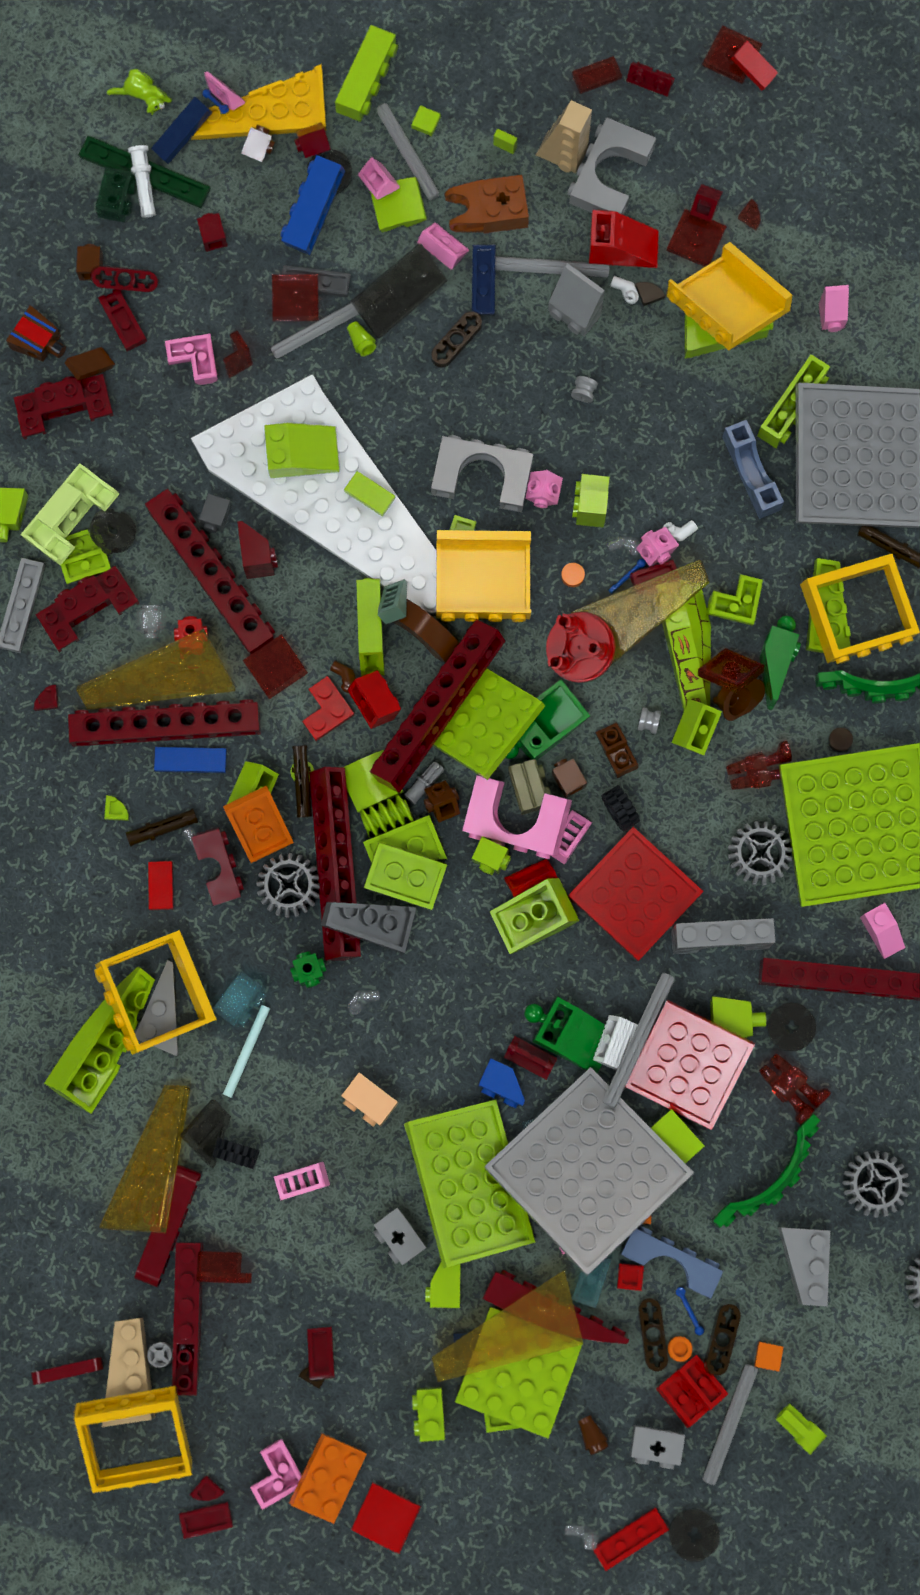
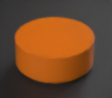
(573, 574)
(679, 1348)

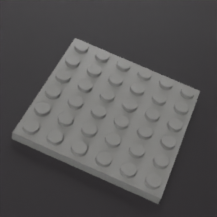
(857, 455)
(588, 1172)

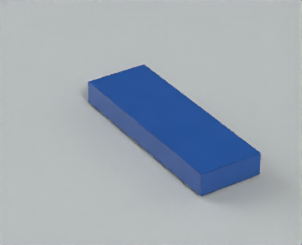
(190, 760)

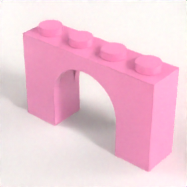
(543, 837)

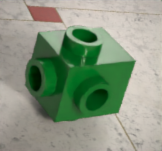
(314, 976)

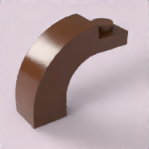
(428, 631)

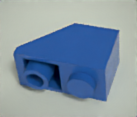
(501, 1081)

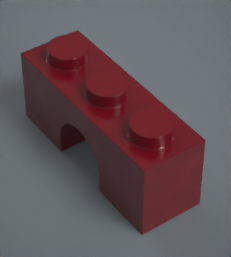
(225, 885)

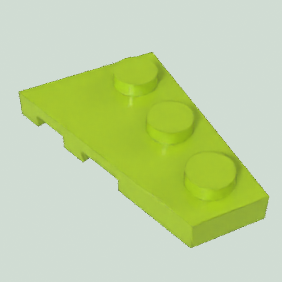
(415, 837)

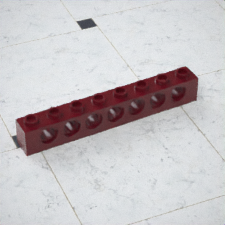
(159, 509)
(448, 692)
(81, 736)
(333, 854)
(839, 979)

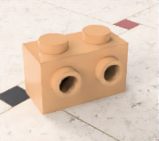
(369, 1099)

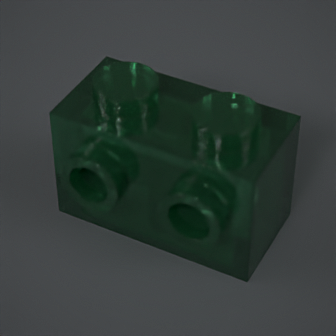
(115, 194)

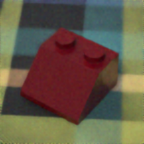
(256, 553)

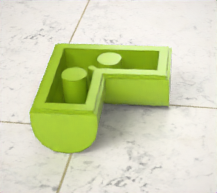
(742, 606)

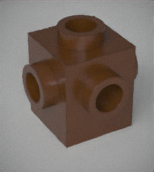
(442, 801)

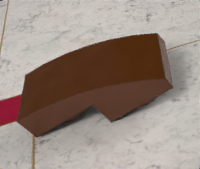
(617, 750)

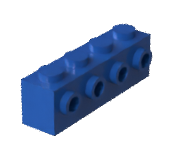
(312, 205)

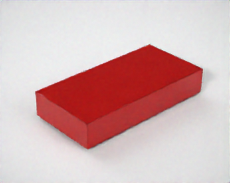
(754, 65)
(529, 877)
(160, 885)

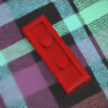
(630, 1539)

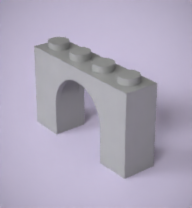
(611, 140)
(457, 453)
(752, 934)

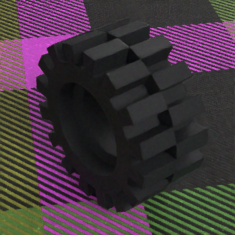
(620, 808)
(235, 1153)

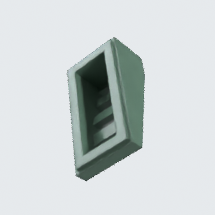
(393, 602)

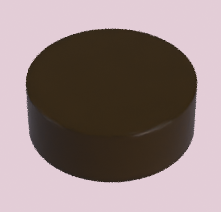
(840, 739)

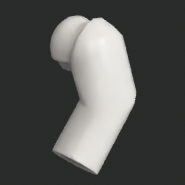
(627, 287)
(681, 533)

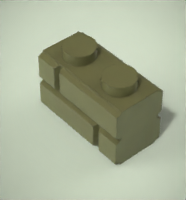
(528, 785)

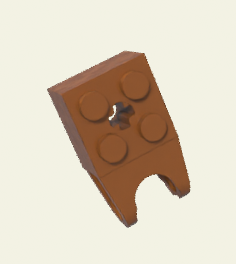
(484, 205)

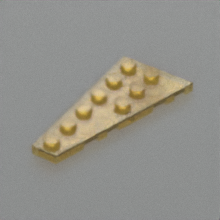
(645, 606)
(172, 672)
(148, 1182)
(526, 1329)

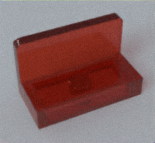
(241, 357)
(221, 1267)

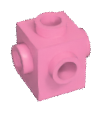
(543, 488)
(657, 546)

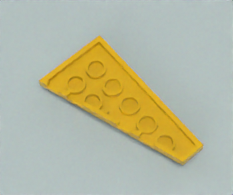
(277, 106)

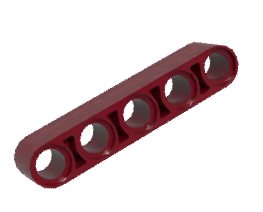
(159, 1245)

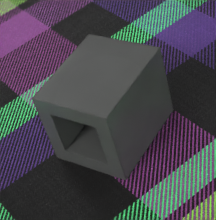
(215, 513)

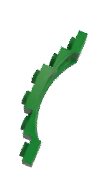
(873, 690)
(773, 1193)

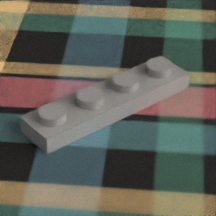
(21, 605)

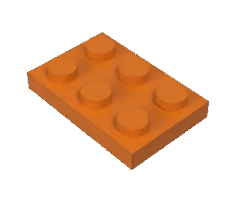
(258, 824)
(327, 1478)

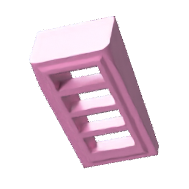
(563, 856)
(321, 1175)

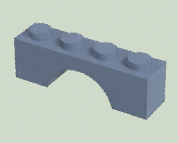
(744, 453)
(700, 1275)

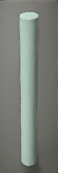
(246, 1051)

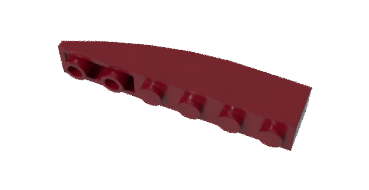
(505, 1291)
(186, 1319)

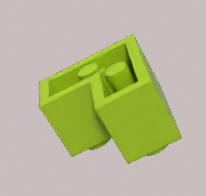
(592, 501)

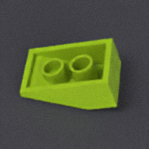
(300, 449)
(534, 915)

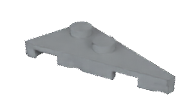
(161, 1012)

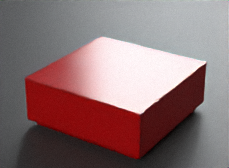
(630, 1277)

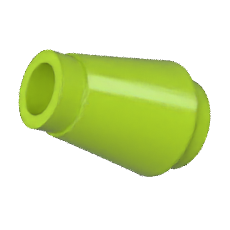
(361, 339)

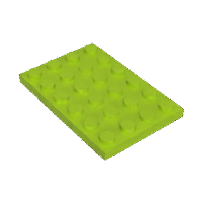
(464, 1202)

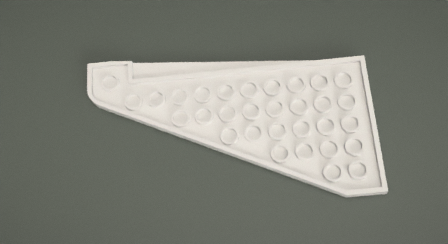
(316, 504)

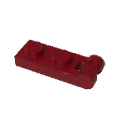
(122, 320)

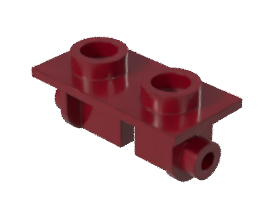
(644, 77)
(530, 1057)

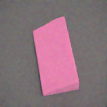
(223, 92)
(378, 179)
(442, 245)

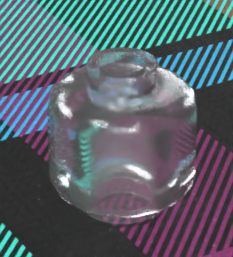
(150, 620)

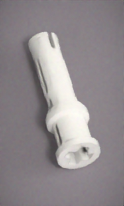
(141, 171)

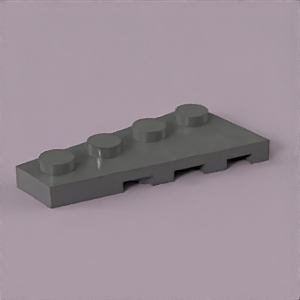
(372, 923)

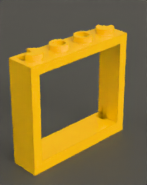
(819, 617)
(190, 979)
(124, 1407)

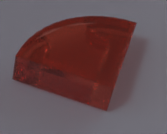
(750, 215)

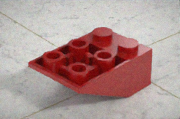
(622, 241)

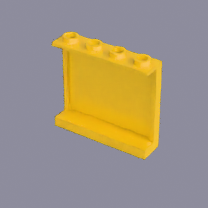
(731, 297)
(483, 575)

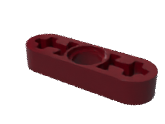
(106, 283)
(67, 1370)

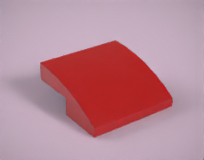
(691, 1391)
(386, 1518)

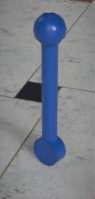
(223, 108)
(640, 564)
(680, 1292)

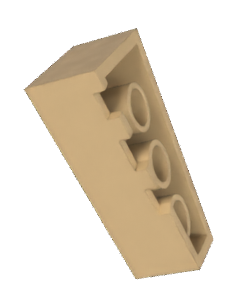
(568, 138)
(128, 1365)

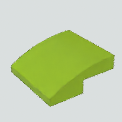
(400, 207)
(85, 559)
(362, 785)

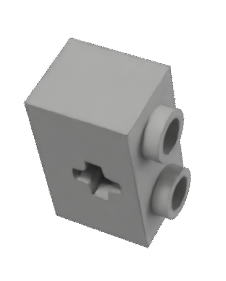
(397, 1222)
(671, 1442)

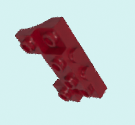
(62, 399)
(82, 602)

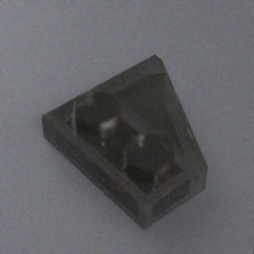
(205, 1130)

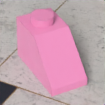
(834, 308)
(883, 930)

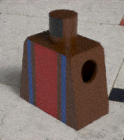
(35, 336)

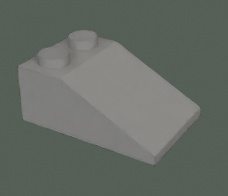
(576, 301)

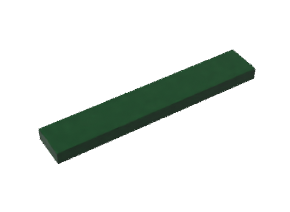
(160, 177)

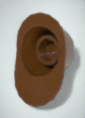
(738, 704)

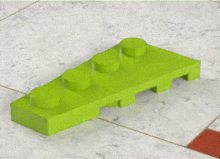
(835, 609)

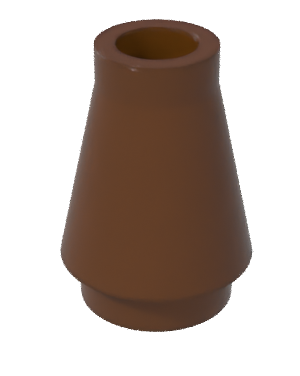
(592, 1435)

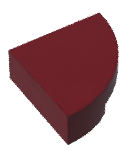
(47, 699)
(207, 1490)

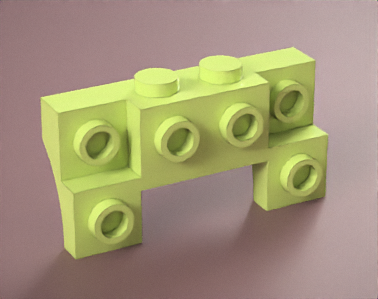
(65, 511)

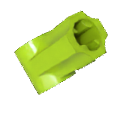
(802, 1430)

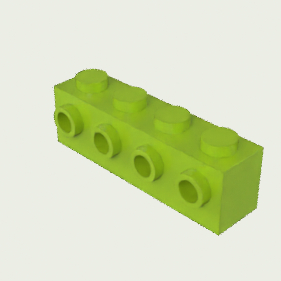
(365, 73)
(783, 416)

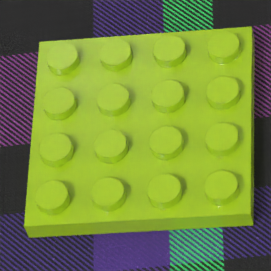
(488, 724)
(521, 1391)

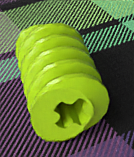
(386, 815)

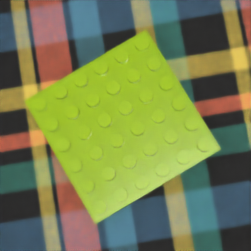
(854, 823)

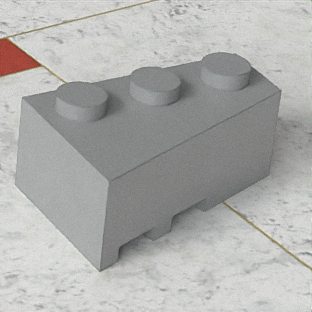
(808, 1262)

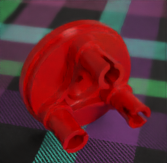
(580, 647)

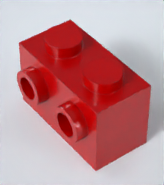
(374, 699)

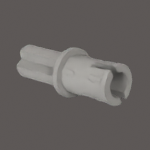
(424, 782)

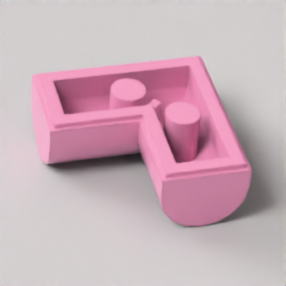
(197, 351)
(283, 1478)

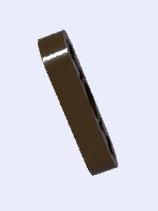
(455, 330)
(661, 1352)
(723, 1359)

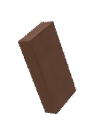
(89, 363)

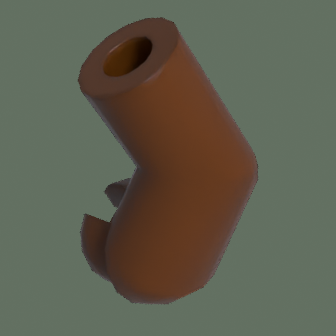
(346, 674)

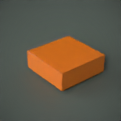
(768, 1356)

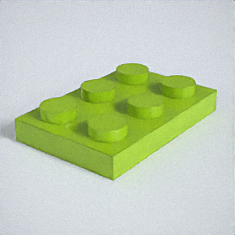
(405, 875)

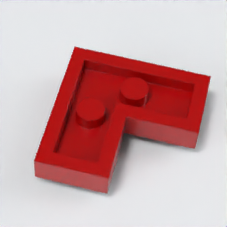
(333, 709)

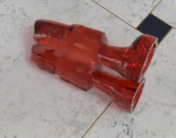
(756, 768)
(787, 1084)

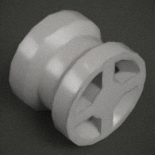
(584, 389)
(649, 720)
(158, 1357)

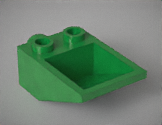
(777, 653)
(553, 724)
(572, 1037)

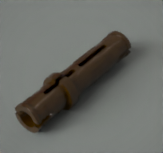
(891, 545)
(301, 780)
(161, 827)

